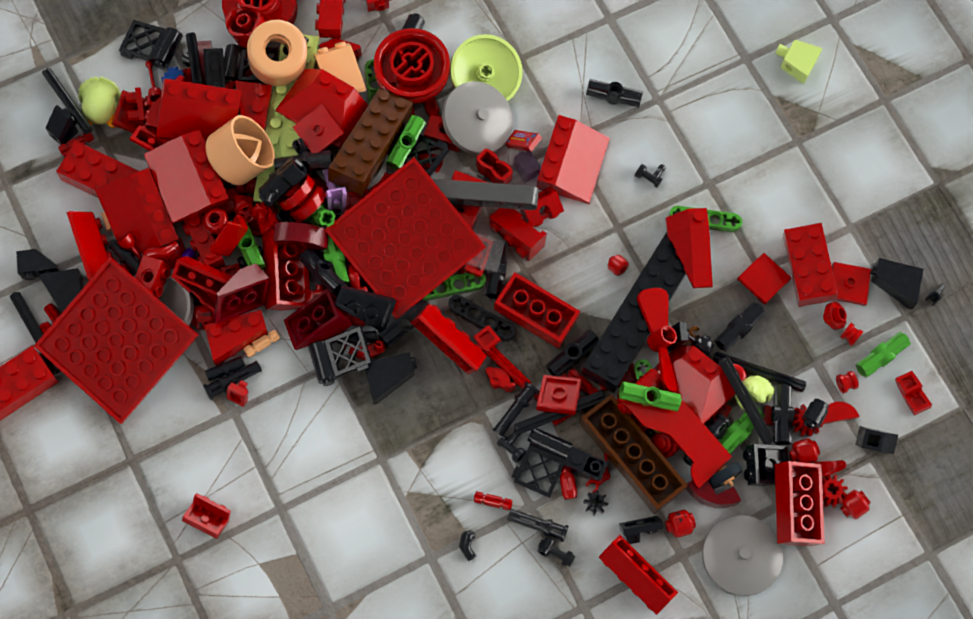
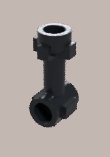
(547, 547)

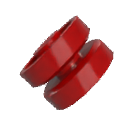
(302, 199)

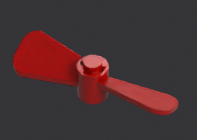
(654, 307)

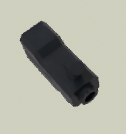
(282, 180)

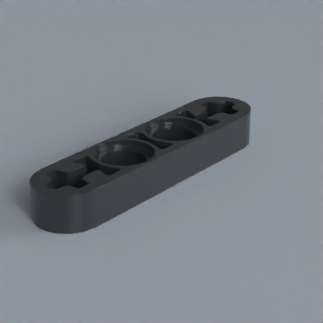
(480, 319)

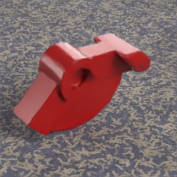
(499, 379)

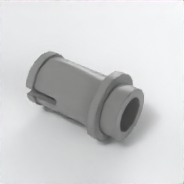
(466, 170)

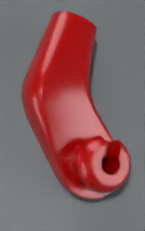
(162, 253)
(354, 278)
(374, 349)

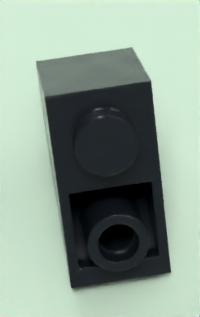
(61, 125)
(32, 263)
(876, 440)
(585, 465)

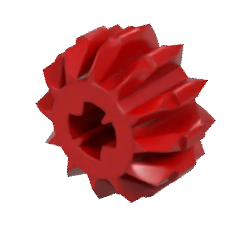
(798, 422)
(836, 486)

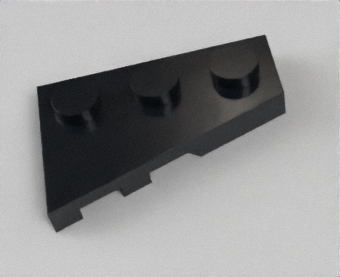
(367, 306)

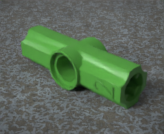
(400, 151)
(322, 217)
(251, 254)
(336, 257)
(883, 354)
(661, 398)
(737, 432)

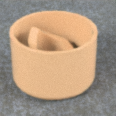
(277, 72)
(240, 150)

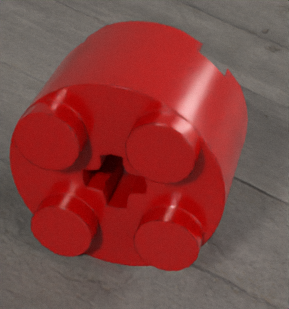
(243, 22)

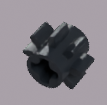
(600, 499)

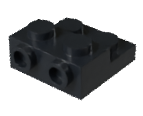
(761, 463)

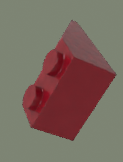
(241, 293)
(316, 321)

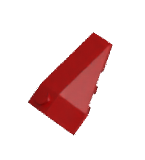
(691, 240)

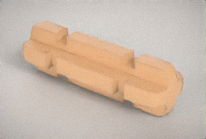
(261, 343)

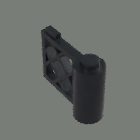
(164, 45)
(235, 63)
(431, 146)
(327, 364)
(550, 447)

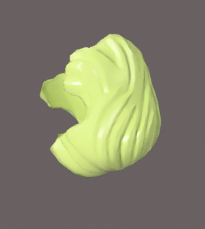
(758, 388)

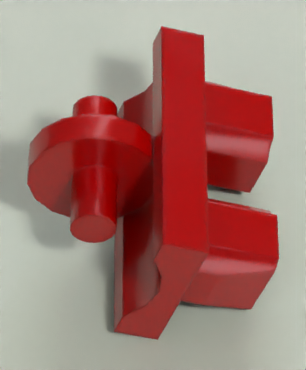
(136, 98)
(265, 216)

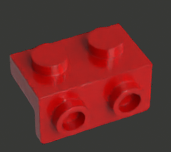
(207, 516)

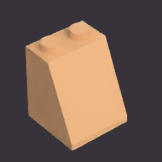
(341, 63)

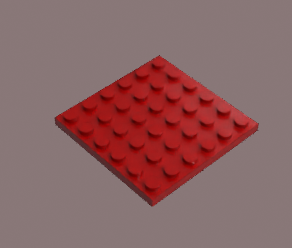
(405, 237)
(116, 340)

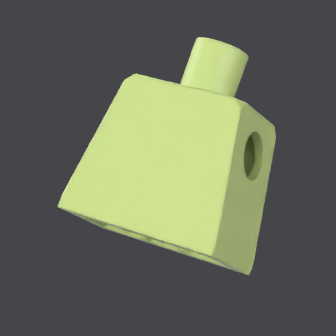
(798, 59)

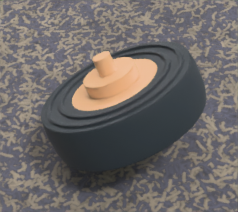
(725, 475)

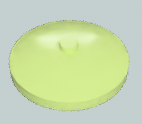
(488, 61)

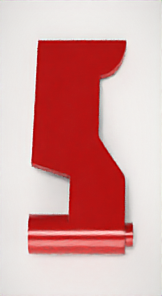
(683, 427)

